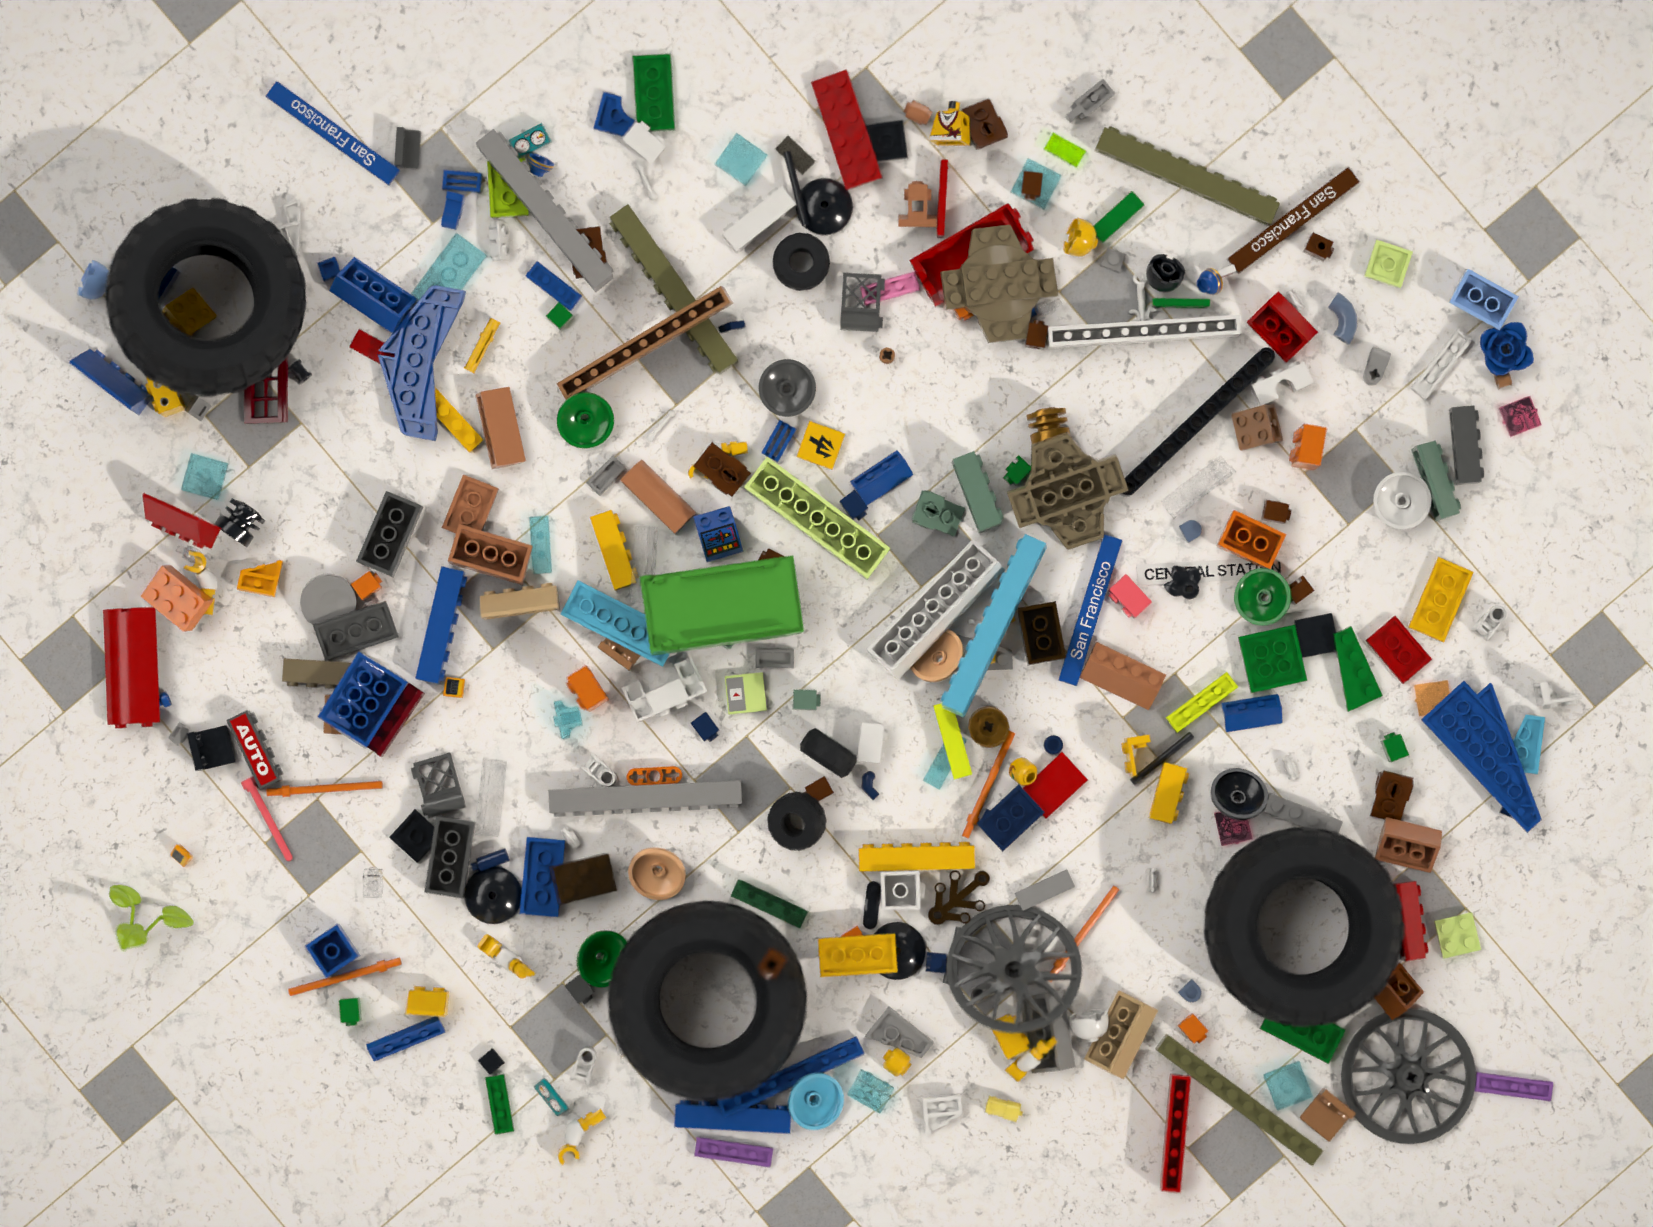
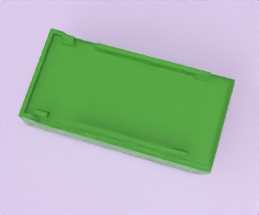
(722, 605)

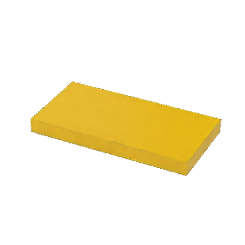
(1440, 599)
(857, 955)

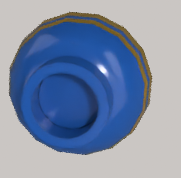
(539, 164)
(1210, 282)

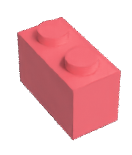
(1129, 596)

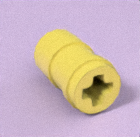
(1002, 1108)

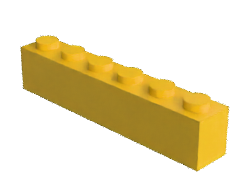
(916, 858)

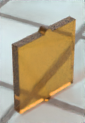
(1430, 695)

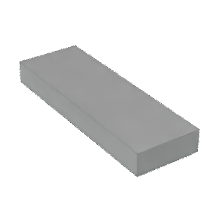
(1044, 889)

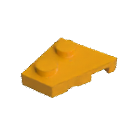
(261, 579)

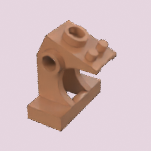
(917, 192)

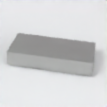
(606, 476)
(774, 658)

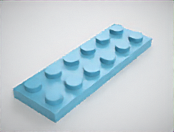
(611, 620)

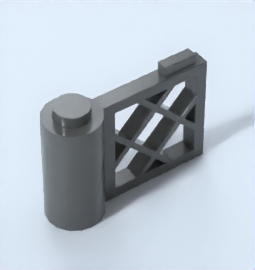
(861, 318)
(440, 801)

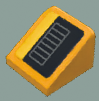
(454, 687)
(181, 855)

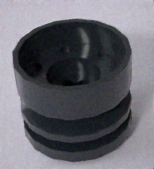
(240, 522)

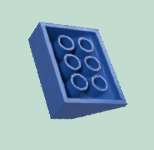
(112, 380)
(362, 700)

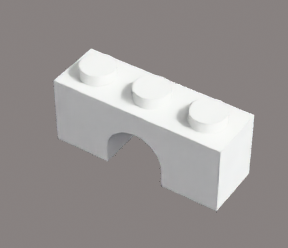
(1265, 389)

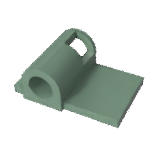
(937, 513)

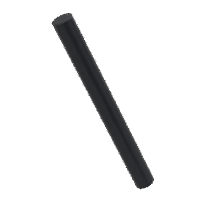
(796, 188)
(1163, 757)

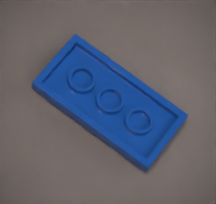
(537, 887)

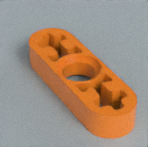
(640, 772)

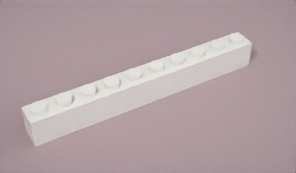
(1143, 331)

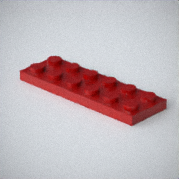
(846, 129)

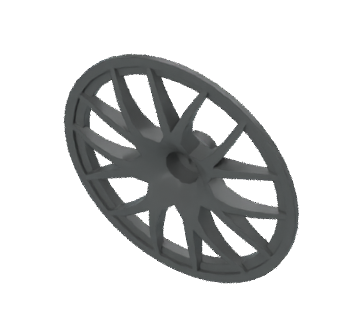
(1014, 961)
(1398, 1071)

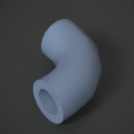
(1346, 318)

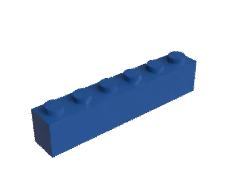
(440, 625)
(749, 1119)

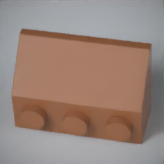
(1408, 845)

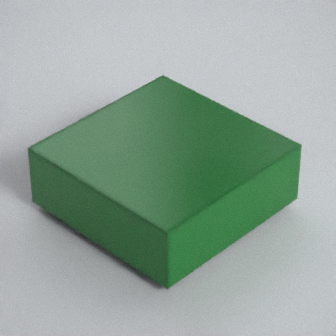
(559, 315)

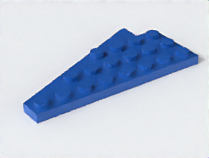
(1480, 739)

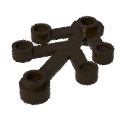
(956, 900)

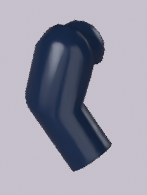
(867, 784)

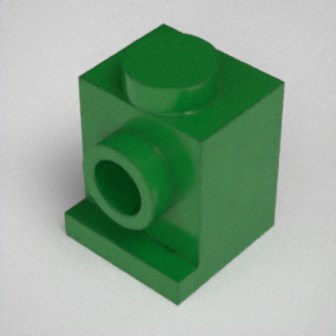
(1017, 471)

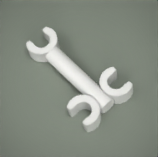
(1142, 315)

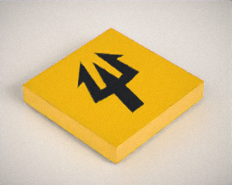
(820, 445)

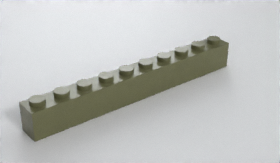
(1187, 176)
(671, 286)
(1239, 1099)

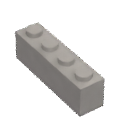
(1300, 814)

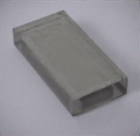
(801, 158)

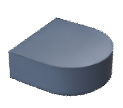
(1191, 530)
(1190, 992)

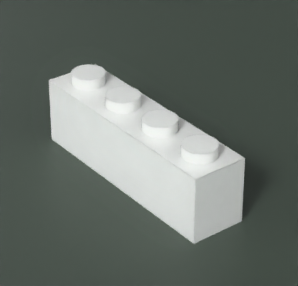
(759, 219)

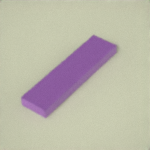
(1513, 1086)
(733, 1152)

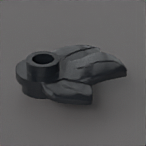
(1182, 580)

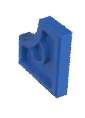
(611, 116)

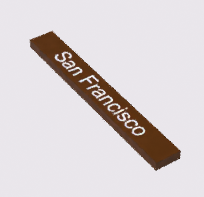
(1293, 220)

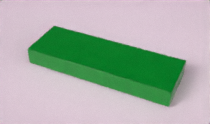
(1117, 216)
(1180, 303)
(499, 1104)

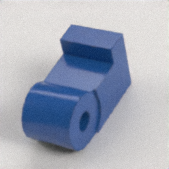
(452, 210)

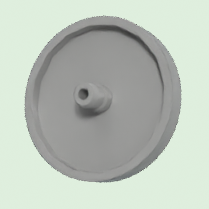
(327, 598)

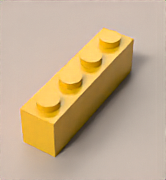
(613, 549)

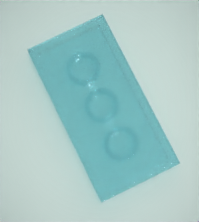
(452, 267)

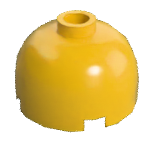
(1081, 238)

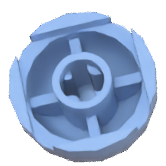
(93, 281)

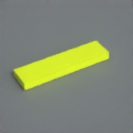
(1201, 702)
(953, 742)

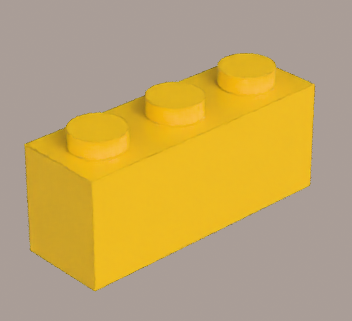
(1168, 793)

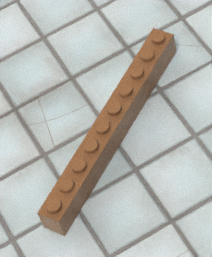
(645, 342)

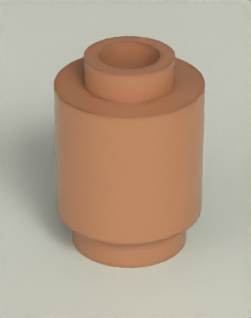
(917, 112)

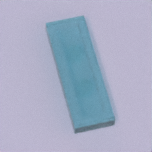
(541, 544)
(939, 769)

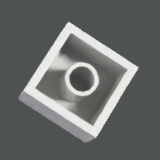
(900, 890)

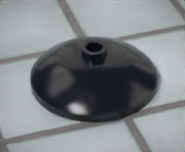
(837, 213)
(1239, 785)
(507, 892)
(912, 949)

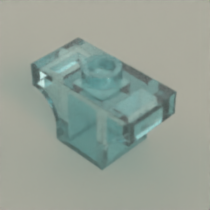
(566, 718)

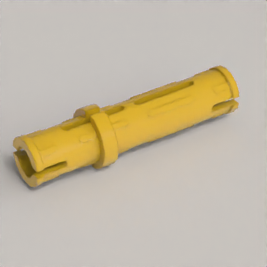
(482, 345)

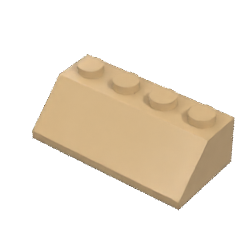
(519, 602)
(1125, 1033)

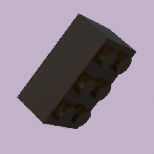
(1041, 633)
(583, 878)

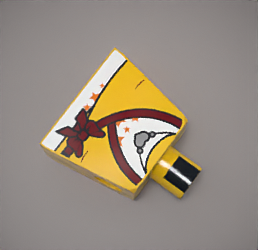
(951, 127)

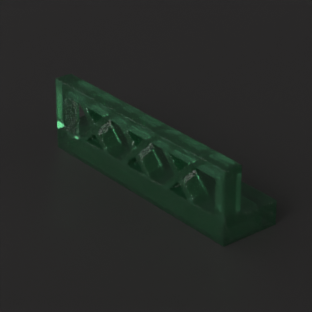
(769, 903)

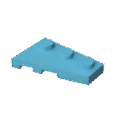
(1529, 742)

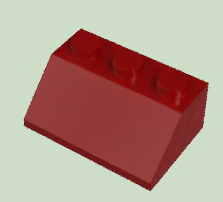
(1282, 326)

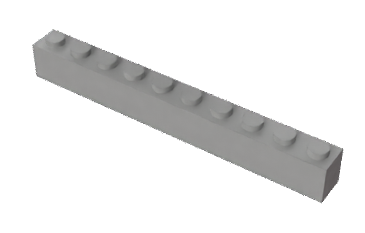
(544, 210)
(644, 797)

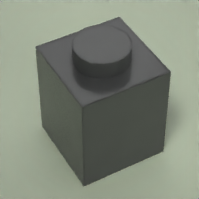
(580, 990)

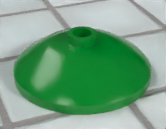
(588, 431)
(1250, 593)
(599, 970)

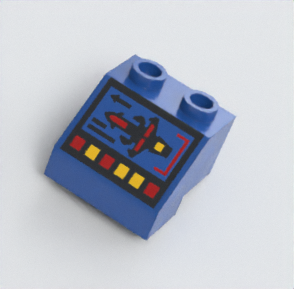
(718, 534)

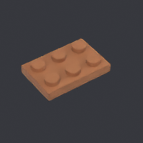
(470, 505)

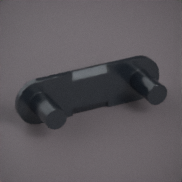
(871, 905)

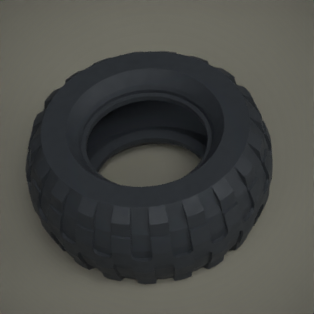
(221, 231)
(1372, 938)
(638, 1017)

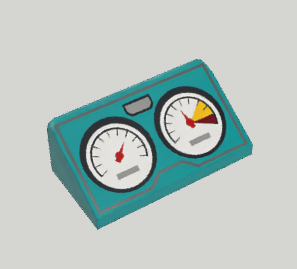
(530, 140)
(551, 1097)

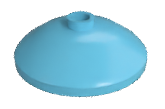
(824, 1107)

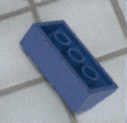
(372, 294)

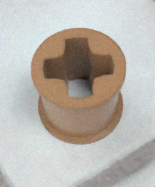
(888, 350)
(1503, 380)

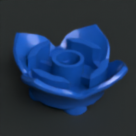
(1515, 337)

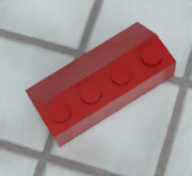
(179, 522)
(1413, 944)

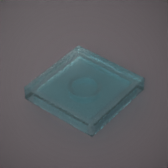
(741, 159)
(1049, 183)
(204, 476)
(1287, 1085)

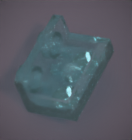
(870, 1091)

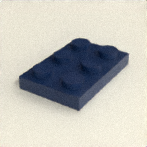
(1010, 818)

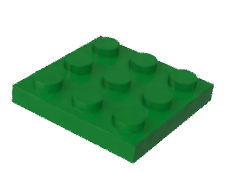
(1272, 658)

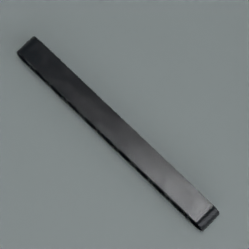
(1200, 413)

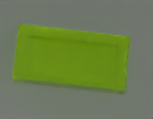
(1064, 150)

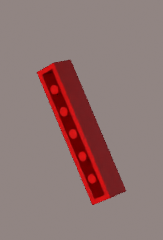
(1175, 1133)

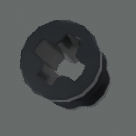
(299, 372)

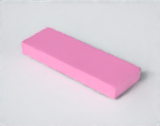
(894, 288)

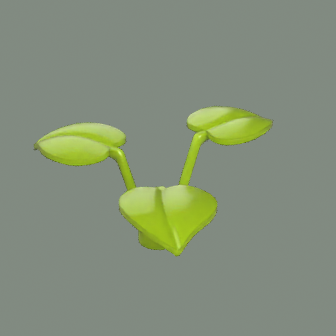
(133, 934)

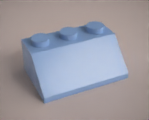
(1483, 299)

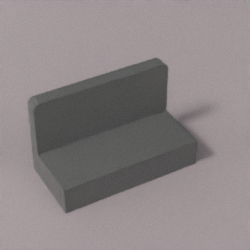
(407, 148)

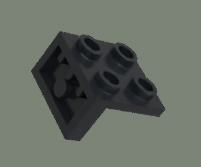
(211, 748)

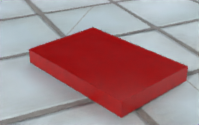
(1398, 649)
(1055, 784)

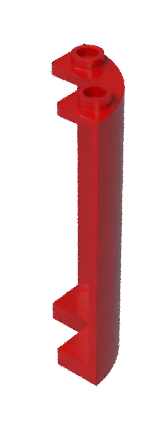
(954, 250)
(131, 666)

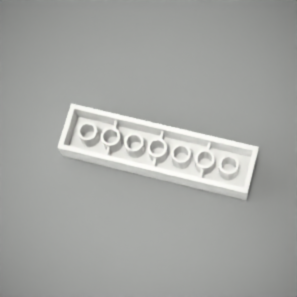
(935, 609)

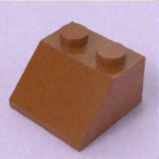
(1399, 993)

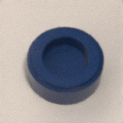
(1053, 744)

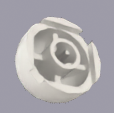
(1090, 1024)

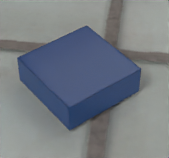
(329, 268)

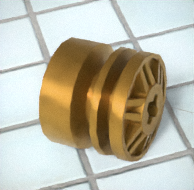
(1047, 423)
(999, 730)

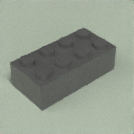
(389, 534)
(449, 857)

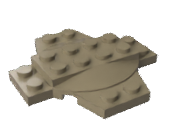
(999, 283)
(1067, 490)

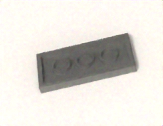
(355, 630)

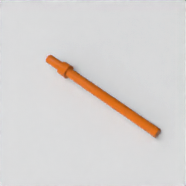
(287, 791)
(973, 817)
(1060, 963)
(381, 966)

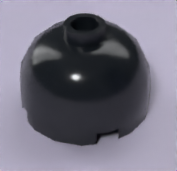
(1164, 273)

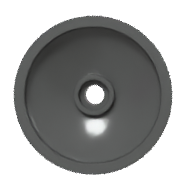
(788, 373)

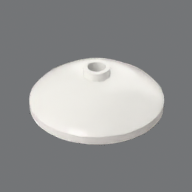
(1392, 489)

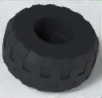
(805, 243)
(828, 753)
(783, 830)

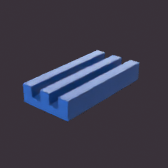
(460, 181)
(786, 426)

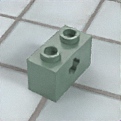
(805, 699)

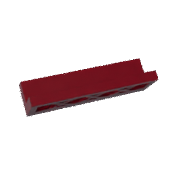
(396, 719)

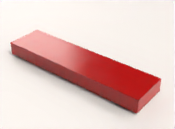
(942, 198)

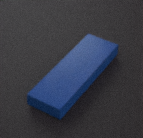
(553, 286)

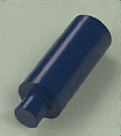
(490, 860)

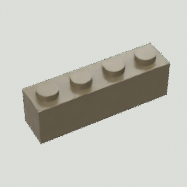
(313, 672)

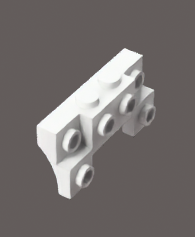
(667, 696)

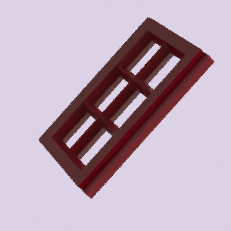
(282, 399)

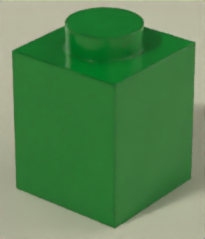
(1394, 747)
(350, 1011)

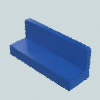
(881, 477)
(1252, 712)

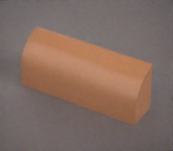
(500, 427)
(658, 496)

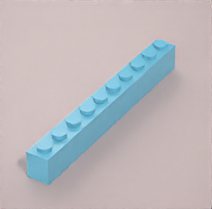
(994, 625)

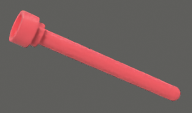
(251, 786)

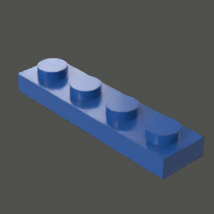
(405, 1038)

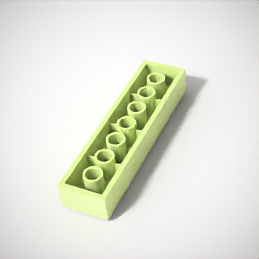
(817, 518)

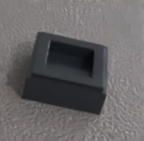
(491, 1061)

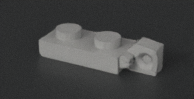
(1090, 101)

